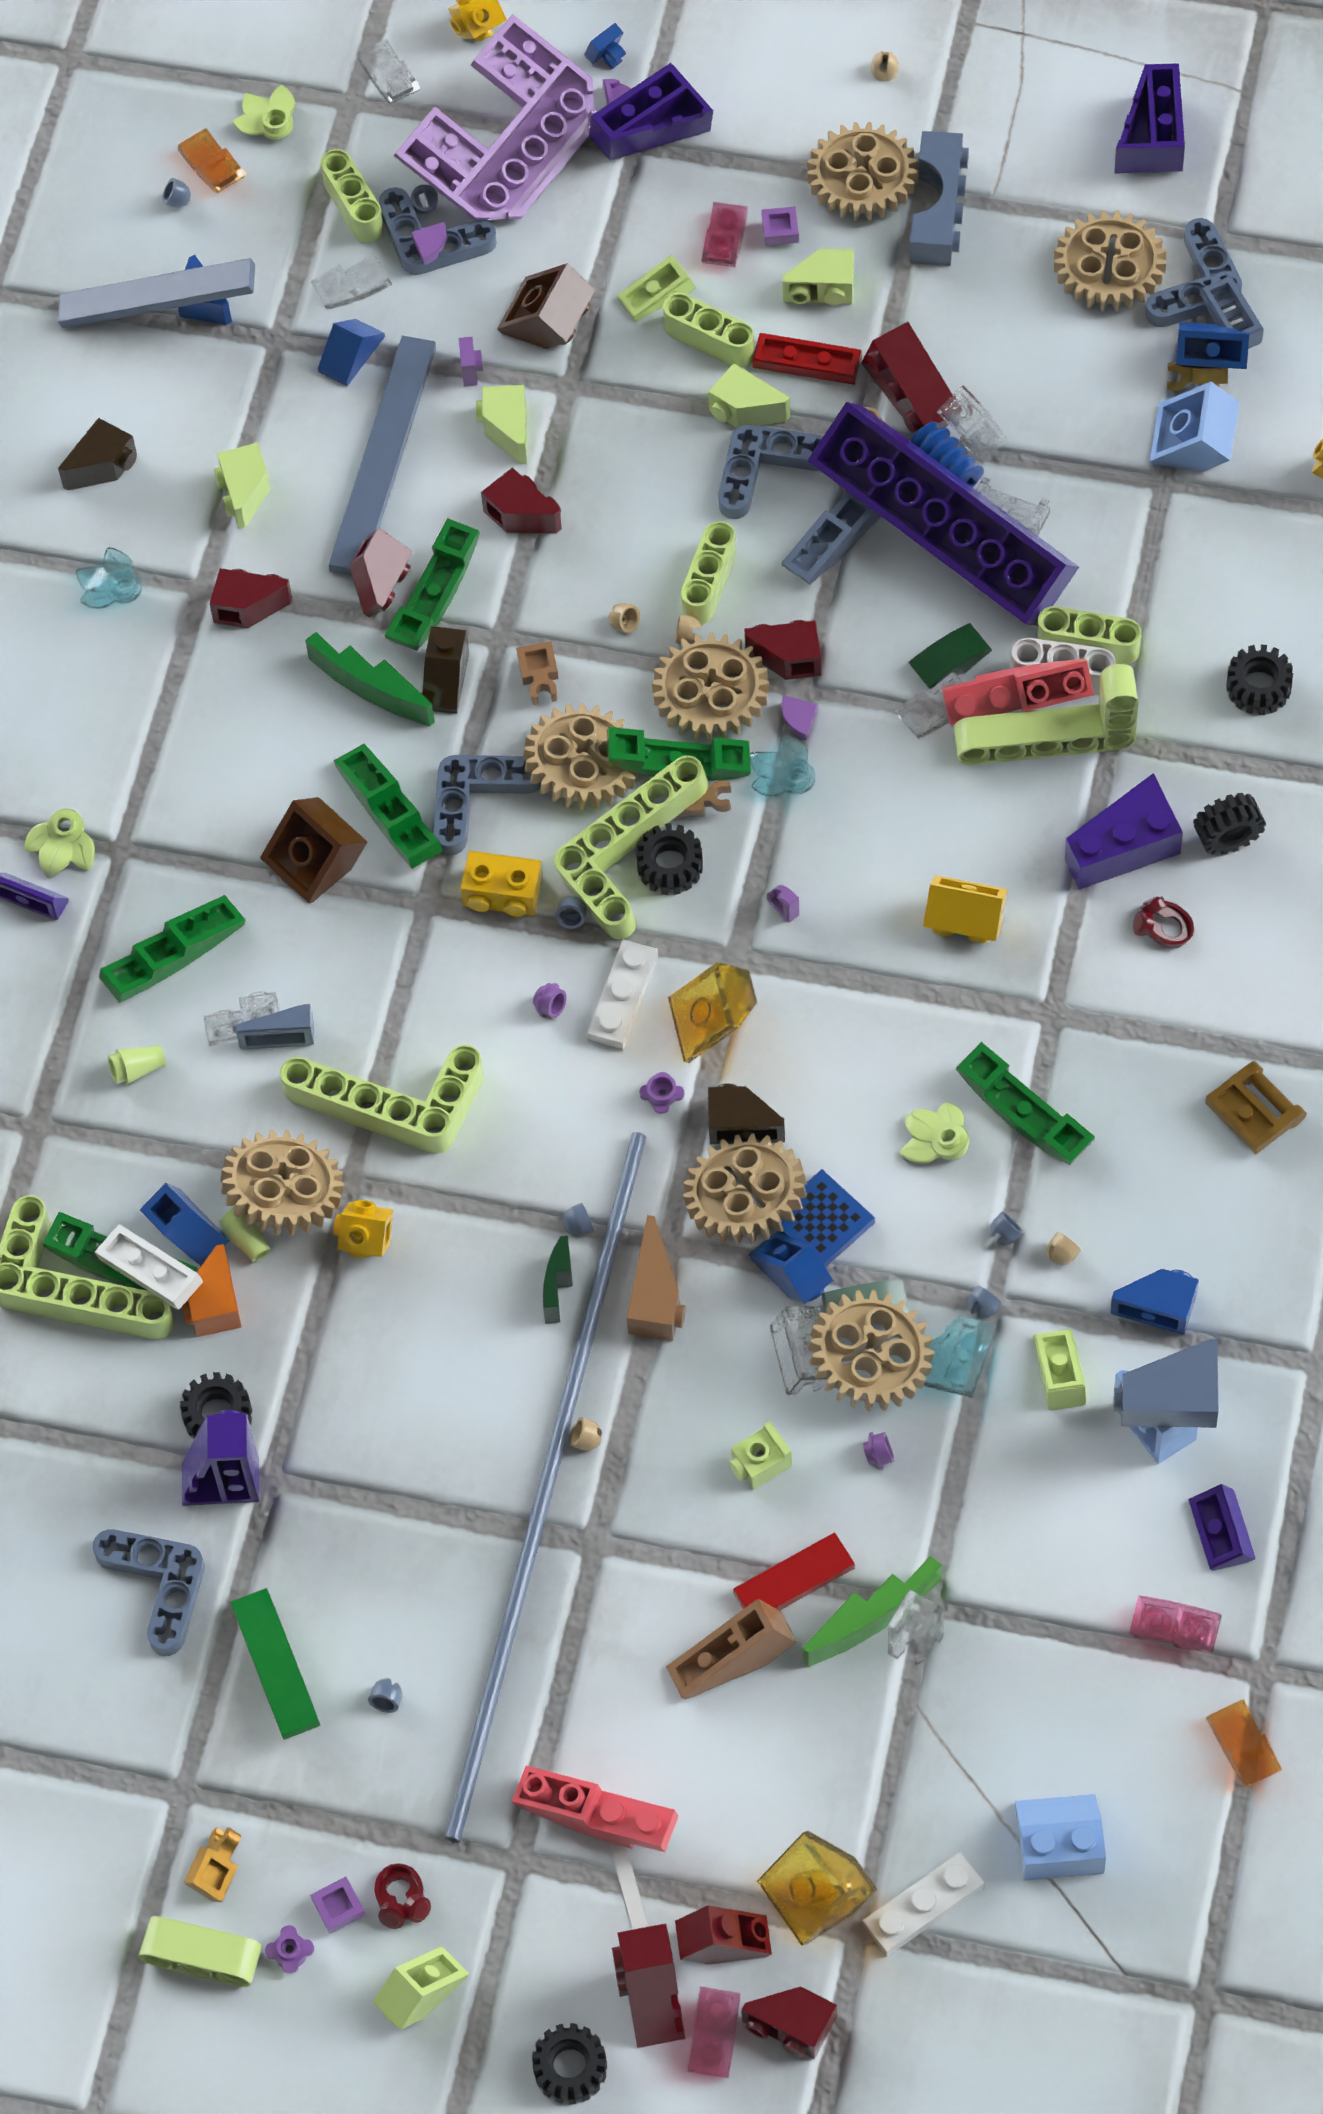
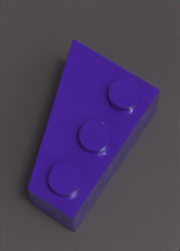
(651, 115)
(1154, 126)
(1124, 836)
(221, 1462)

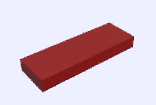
(807, 358)
(797, 1575)

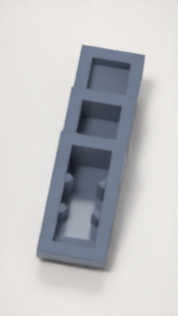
(830, 538)

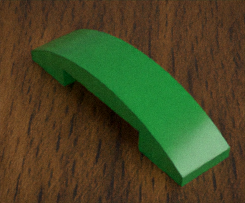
(436, 586)
(648, 757)
(1021, 1107)
(77, 1244)

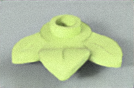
(264, 113)
(59, 847)
(932, 1131)

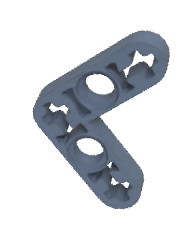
(405, 245)
(1213, 248)
(760, 451)
(468, 782)
(164, 1568)

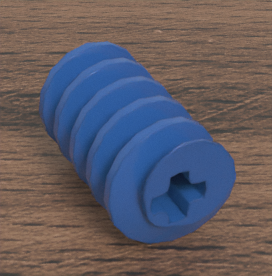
(946, 452)

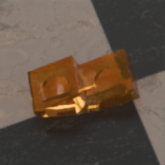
(210, 162)
(1243, 1743)

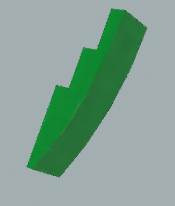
(377, 684)
(387, 805)
(169, 951)
(275, 1664)

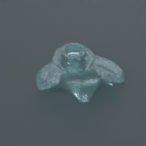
(104, 582)
(779, 768)

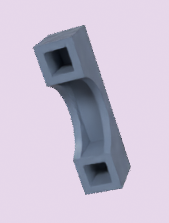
(933, 230)

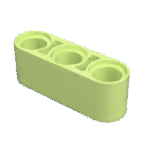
(352, 196)
(708, 329)
(713, 559)
(1106, 630)
(200, 1951)

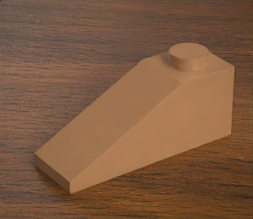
(654, 1298)
(732, 1650)

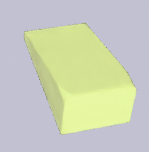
(654, 287)
(1060, 1369)

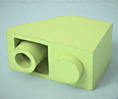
(821, 278)
(245, 480)

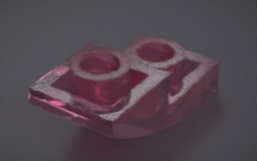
(724, 234)
(1175, 1623)
(714, 2032)

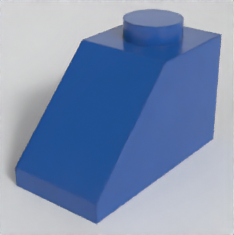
(1212, 346)
(792, 1267)
(1158, 1300)

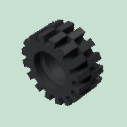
(1264, 662)
(1229, 824)
(669, 841)
(208, 1390)
(569, 2039)

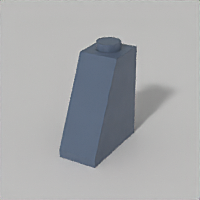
(1172, 1390)

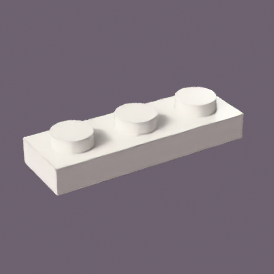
(622, 994)
(148, 1266)
(923, 1904)

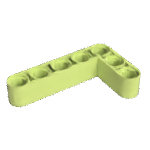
(1057, 730)
(624, 840)
(389, 1103)
(67, 1287)

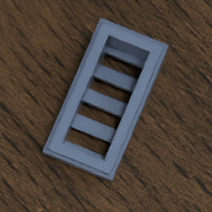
(1250, 322)
(279, 1029)

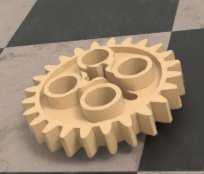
(853, 169)
(1141, 264)
(710, 686)
(578, 757)
(758, 1170)
(282, 1182)
(854, 1322)

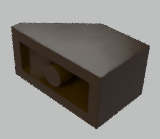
(98, 457)
(445, 668)
(740, 1112)

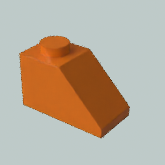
(214, 1302)

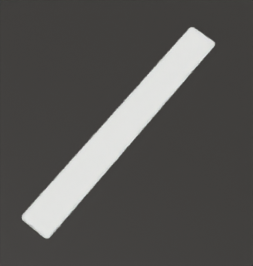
(628, 1886)

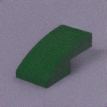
(949, 654)
(557, 1275)

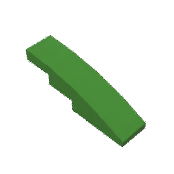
(863, 1619)

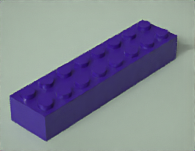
(942, 513)

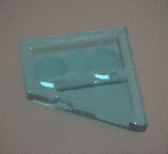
(960, 1356)

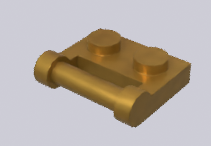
(1247, 1114)

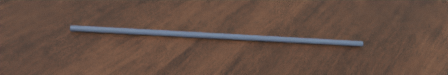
(544, 1491)

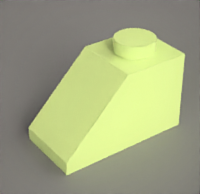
(747, 400)
(505, 418)
(419, 1987)

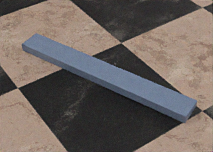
(383, 449)

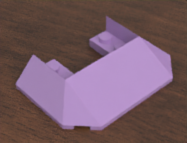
(532, 148)

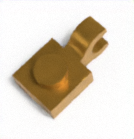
(1196, 374)
(212, 1866)

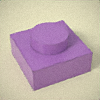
(780, 226)
(470, 361)
(337, 1905)

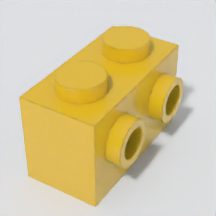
(501, 883)
(965, 909)

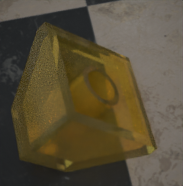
(711, 1008)
(815, 1886)

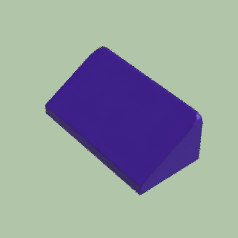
(32, 896)
(1221, 1528)

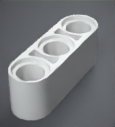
(1051, 651)

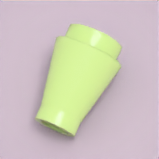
(134, 1063)
(245, 1237)

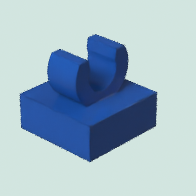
(606, 46)

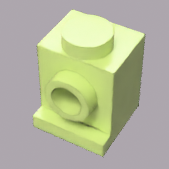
(761, 1469)

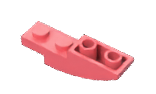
(1018, 688)
(594, 1812)

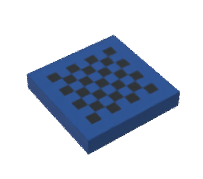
(828, 1218)

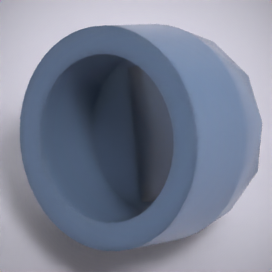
(176, 193)
(431, 198)
(571, 913)
(577, 1221)
(1007, 1228)
(983, 1300)
(385, 1696)

